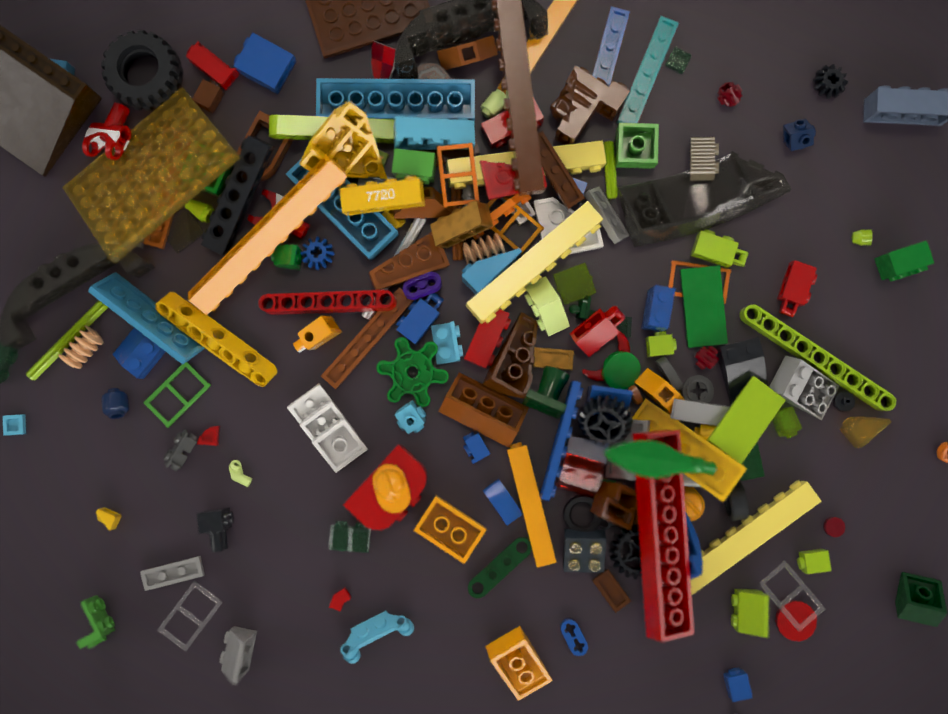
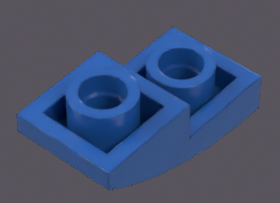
(502, 502)

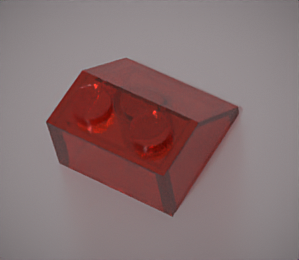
(580, 475)

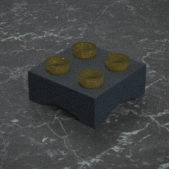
(584, 551)

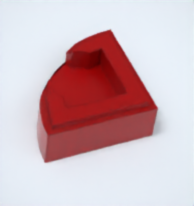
(209, 436)

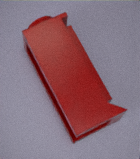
(212, 65)

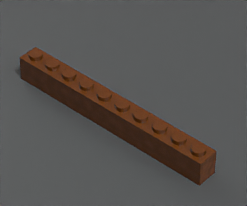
(519, 97)

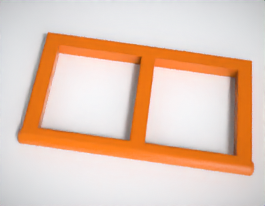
(454, 175)
(672, 273)

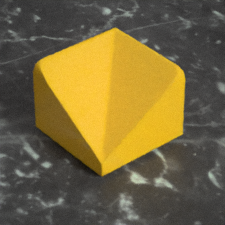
(108, 517)

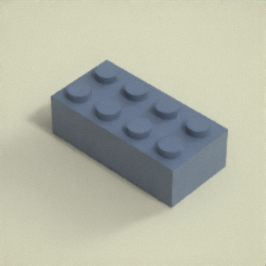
(907, 106)

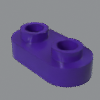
(421, 284)

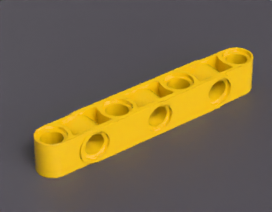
(216, 339)

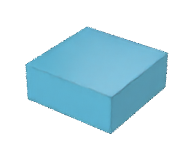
(14, 424)

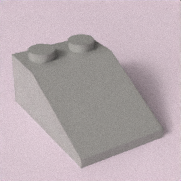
(238, 653)

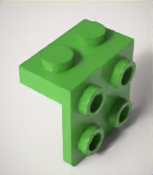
(100, 621)

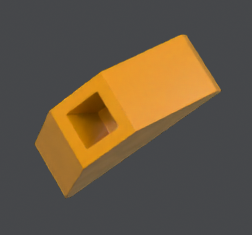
(658, 390)

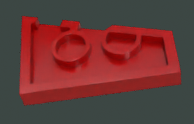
(499, 179)

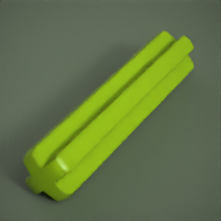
(610, 170)

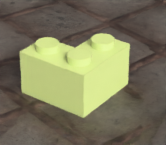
(546, 306)

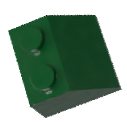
(920, 599)

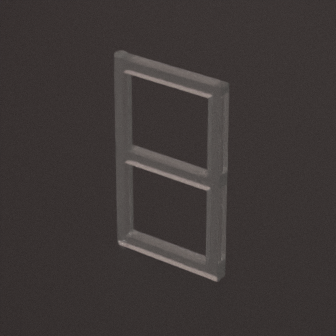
(781, 604)
(201, 624)

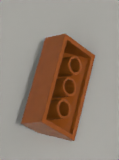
(483, 410)

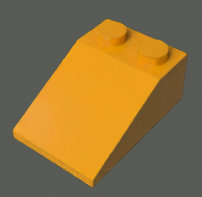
(518, 663)

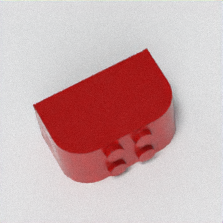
(364, 502)

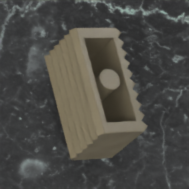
(703, 158)

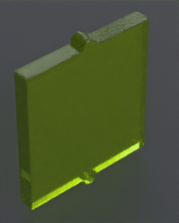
(574, 283)

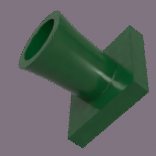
(549, 390)

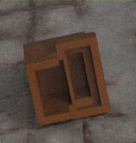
(615, 504)

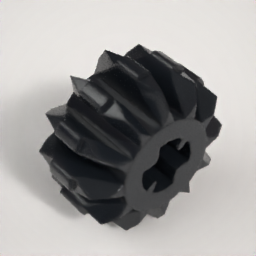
(825, 85)

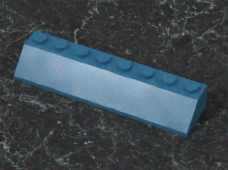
(399, 97)

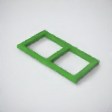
(167, 384)

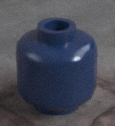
(115, 403)

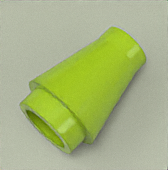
(200, 210)

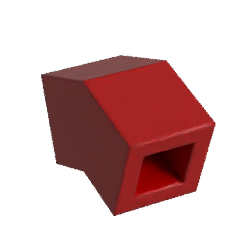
(339, 599)

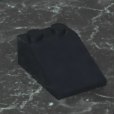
(740, 363)

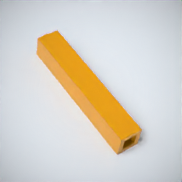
(531, 505)

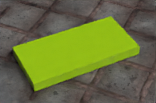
(746, 419)

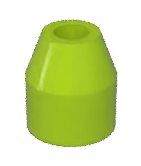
(862, 237)

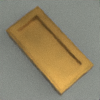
(555, 358)

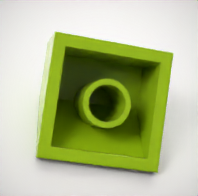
(750, 612)

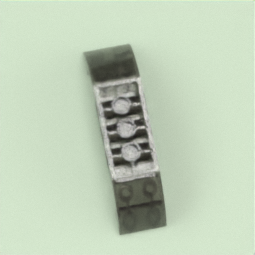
(454, 23)

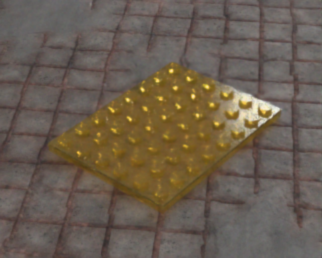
(162, 169)

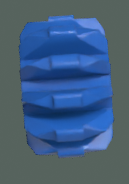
(312, 248)

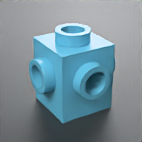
(410, 411)

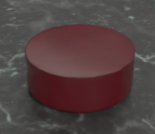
(834, 526)

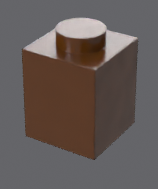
(208, 95)

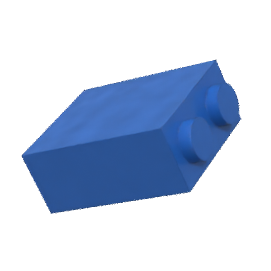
(264, 62)
(658, 308)

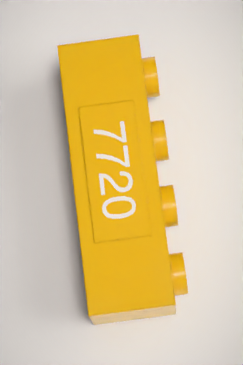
(382, 196)

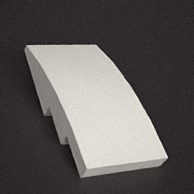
(327, 428)

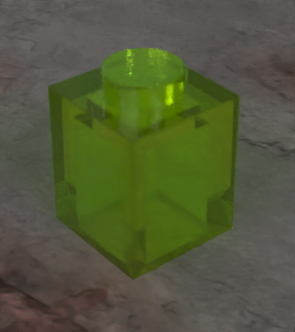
(786, 422)

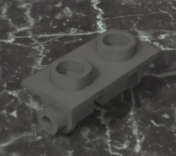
(175, 456)

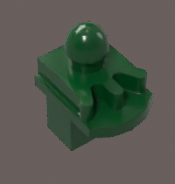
(582, 310)

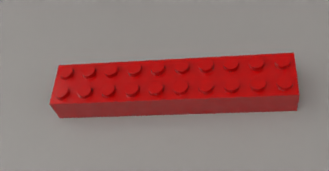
(664, 548)

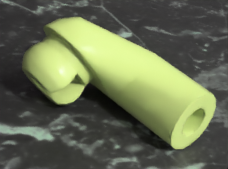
(237, 475)

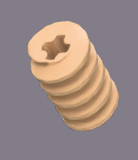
(483, 248)
(82, 348)

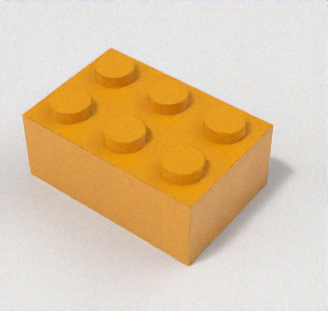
(450, 529)

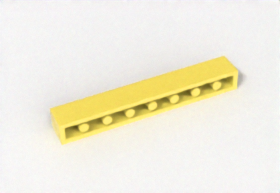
(574, 157)
(535, 262)
(755, 531)

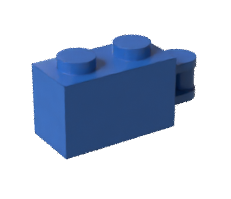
(419, 318)

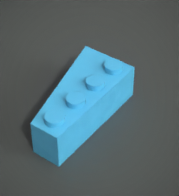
(428, 133)

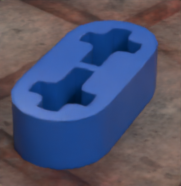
(570, 639)

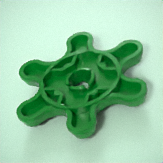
(399, 368)

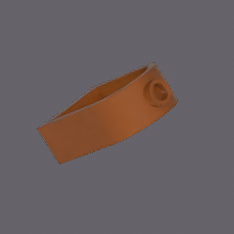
(262, 119)

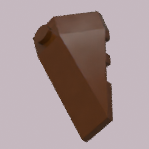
(512, 366)

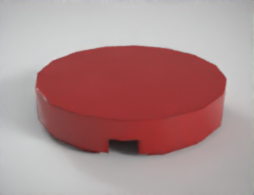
(800, 612)

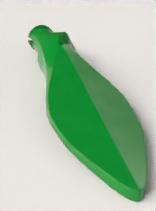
(656, 460)

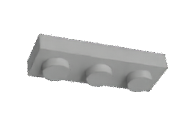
(611, 222)
(172, 573)

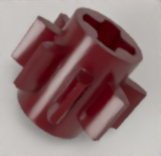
(729, 94)
(706, 357)

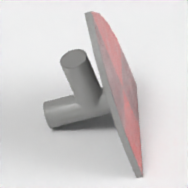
(382, 61)

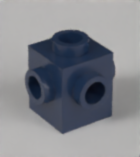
(798, 134)

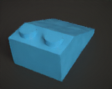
(486, 270)

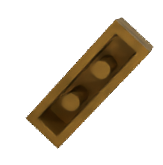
(461, 224)

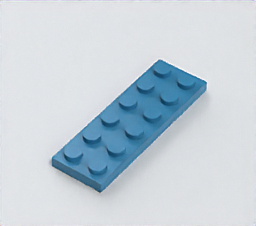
(141, 313)

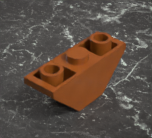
(467, 52)
(432, 209)

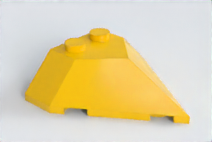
(348, 142)

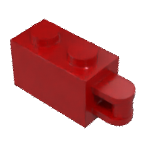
(796, 287)
(597, 330)

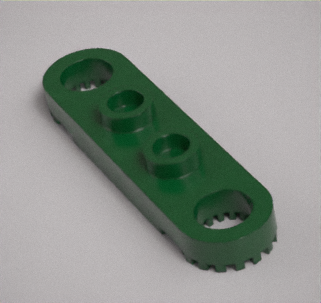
(499, 567)

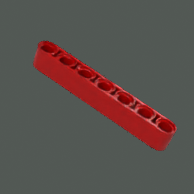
(318, 299)

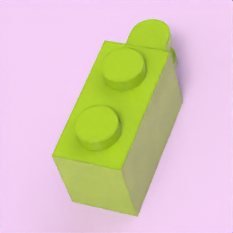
(718, 249)

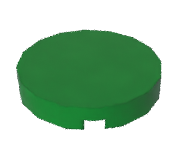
(621, 370)

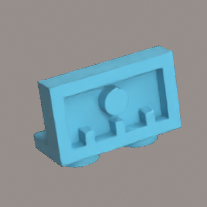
(446, 339)

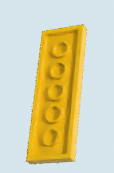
(727, 471)

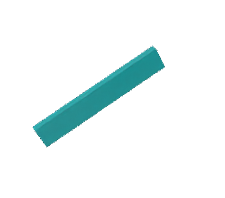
(648, 71)

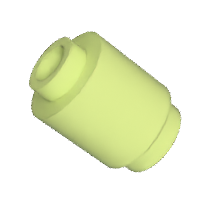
(493, 104)

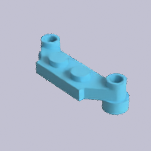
(372, 630)

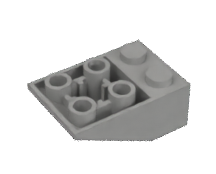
(804, 386)

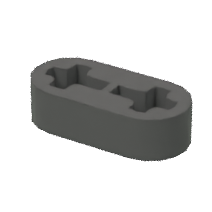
(669, 373)

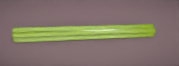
(52, 354)

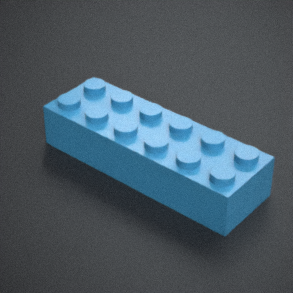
(367, 231)

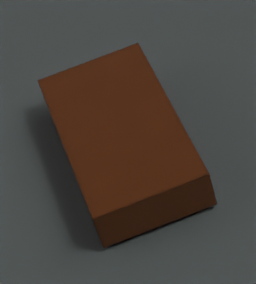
(611, 590)

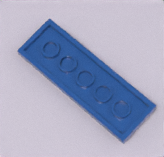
(559, 450)

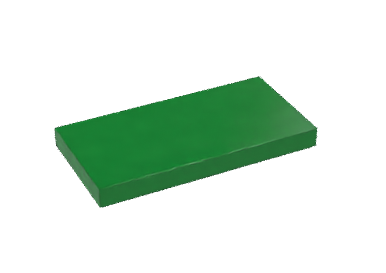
(703, 306)

